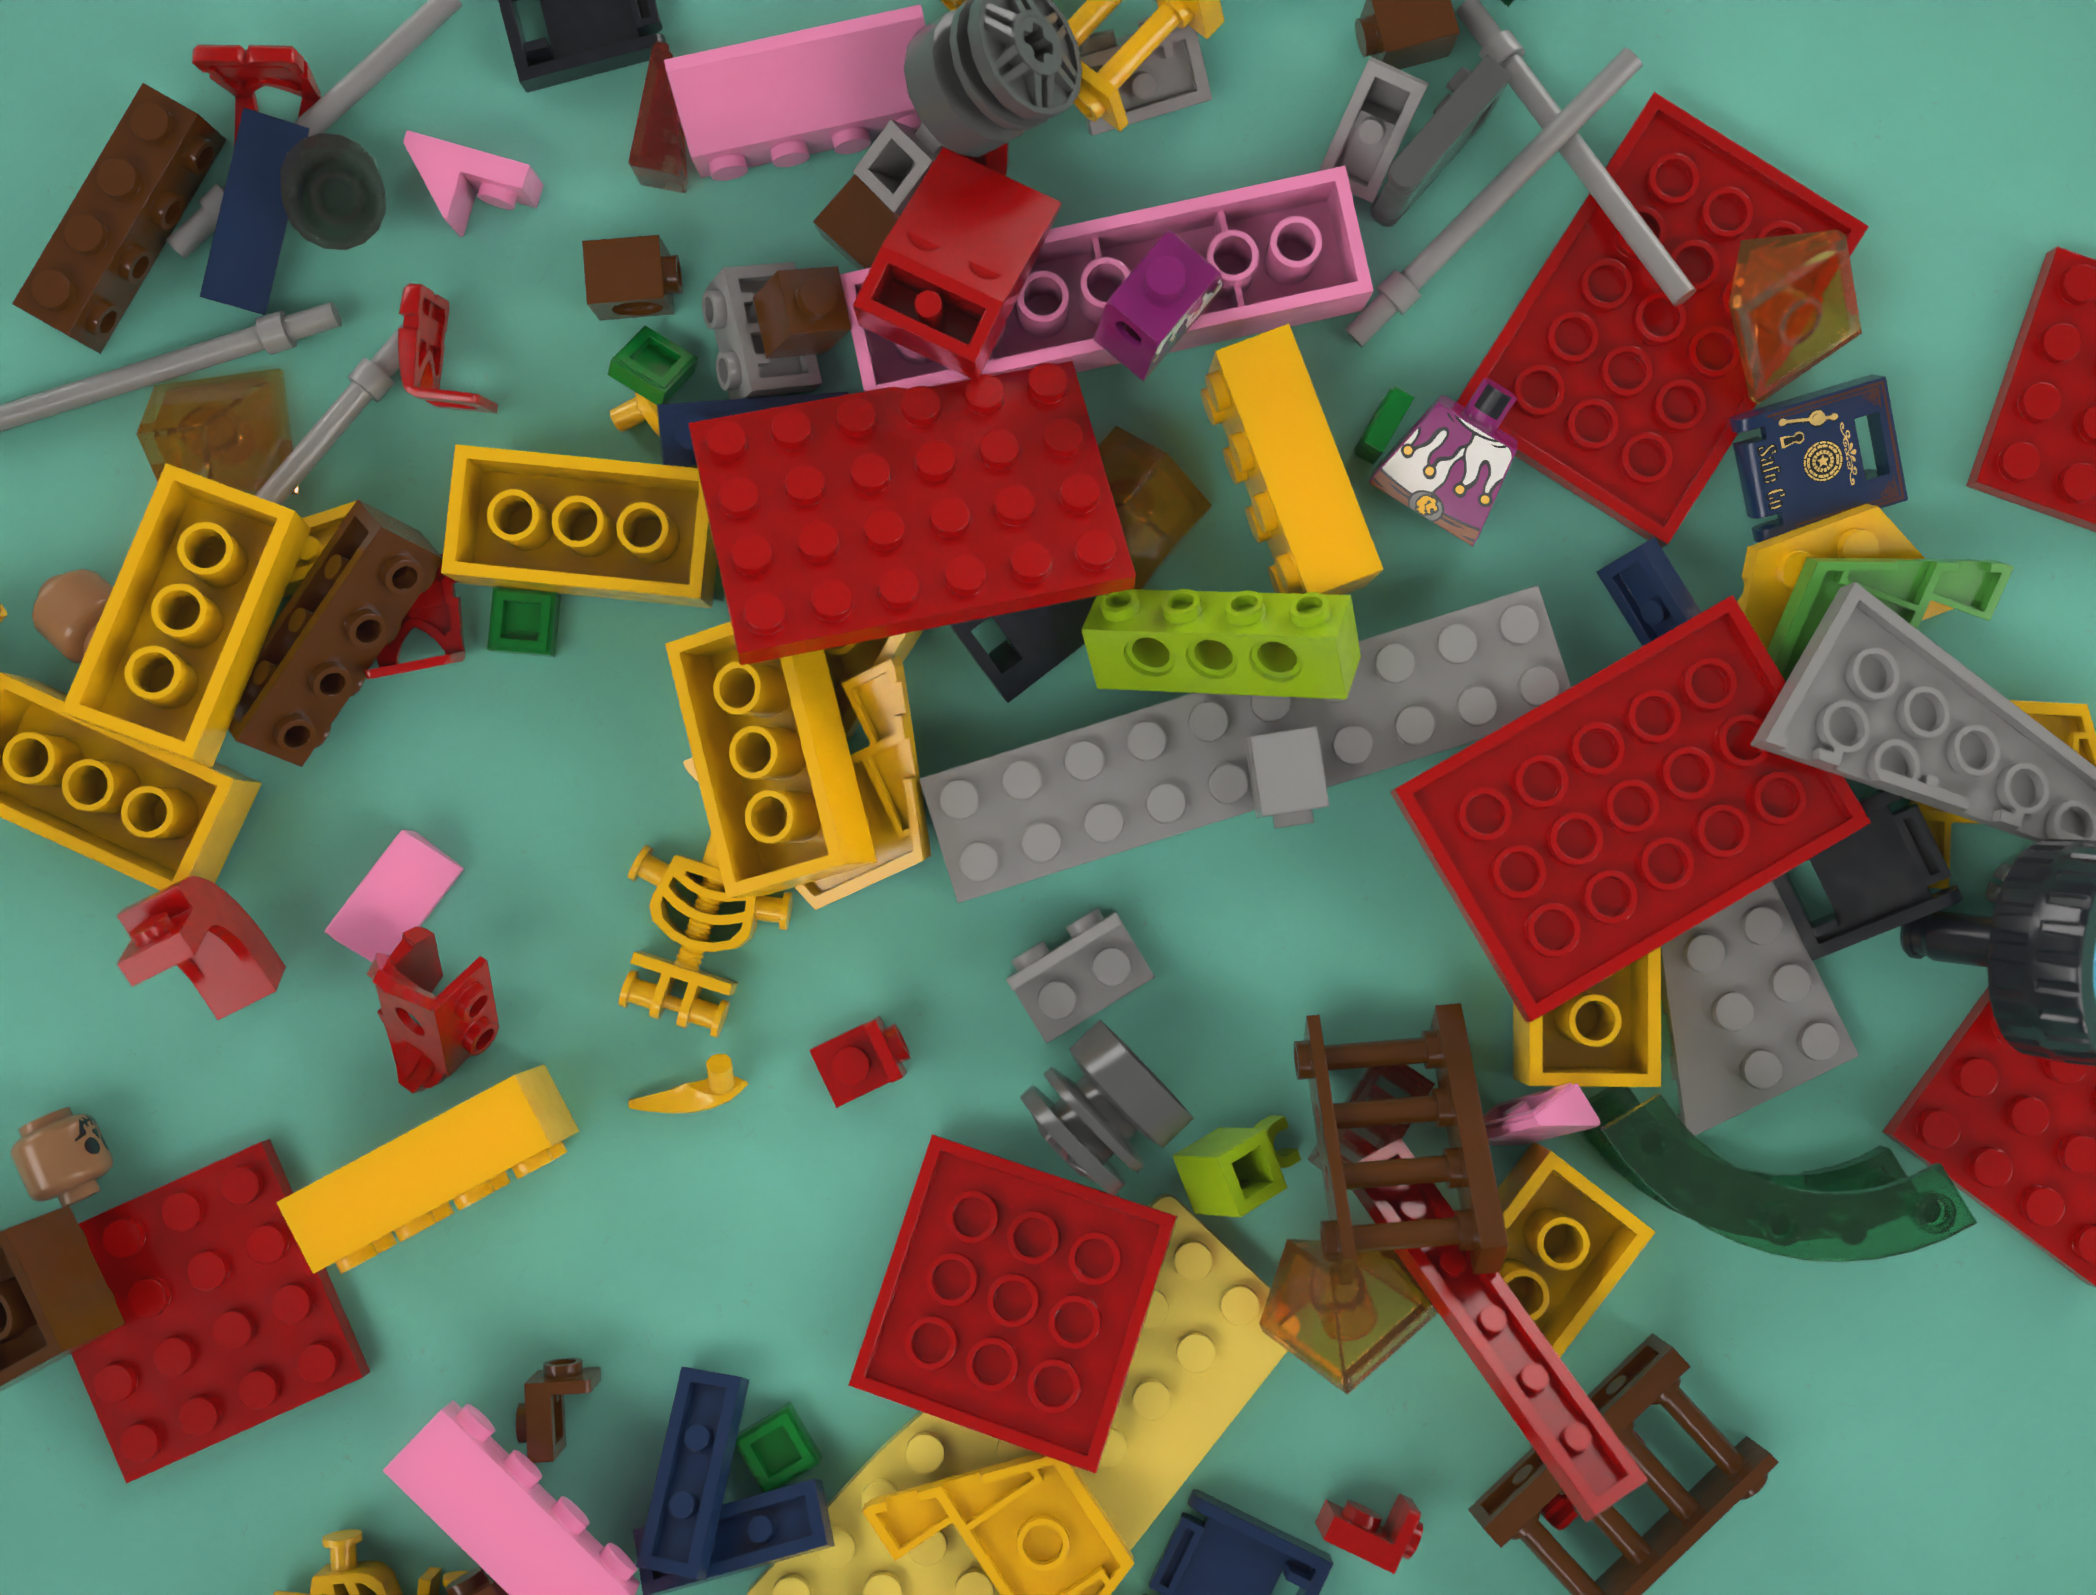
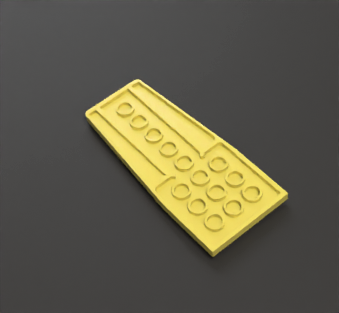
(1185, 1386)

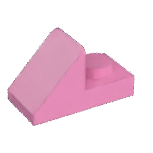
(459, 172)

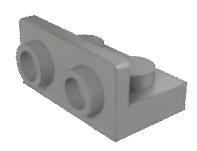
(1162, 84)
(741, 356)
(1078, 975)

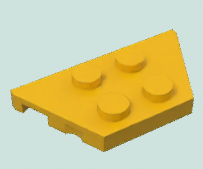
(1776, 563)

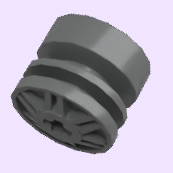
(992, 72)
(1105, 1108)

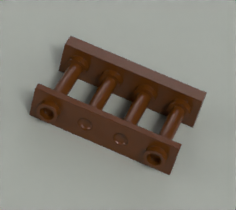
(1463, 1166)
(1642, 1379)

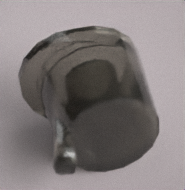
(333, 191)

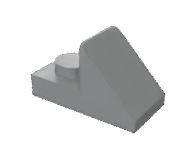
(1374, 126)

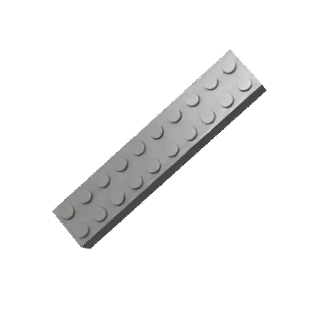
(1188, 758)

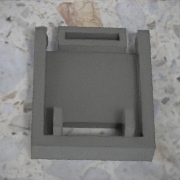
(1441, 138)

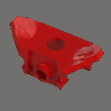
(453, 1023)

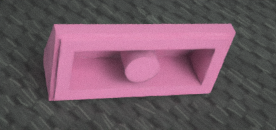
(394, 896)
(1540, 1116)

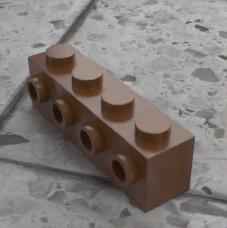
(120, 218)
(333, 632)

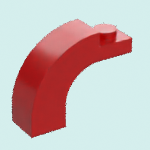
(207, 938)

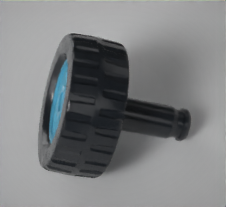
(2034, 950)

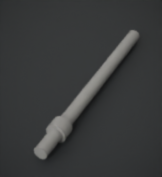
(1509, 54)
(330, 106)
(1401, 289)
(271, 333)
(369, 382)

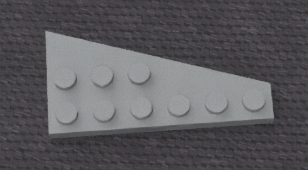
(1917, 723)
(1745, 1011)

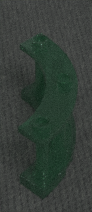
(1823, 1214)

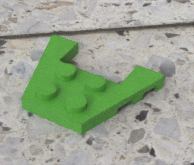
(1898, 583)

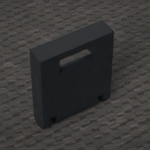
(584, 39)
(1038, 635)
(1873, 879)

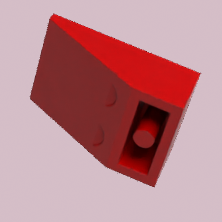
(955, 263)

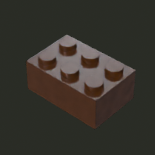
(49, 1295)

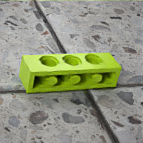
(1224, 642)

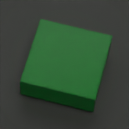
(652, 366)
(1383, 425)
(523, 622)
(778, 1448)

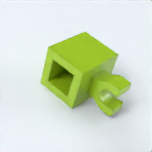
(1235, 1168)

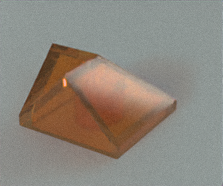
(1791, 306)
(220, 428)
(1152, 499)
(1343, 1328)

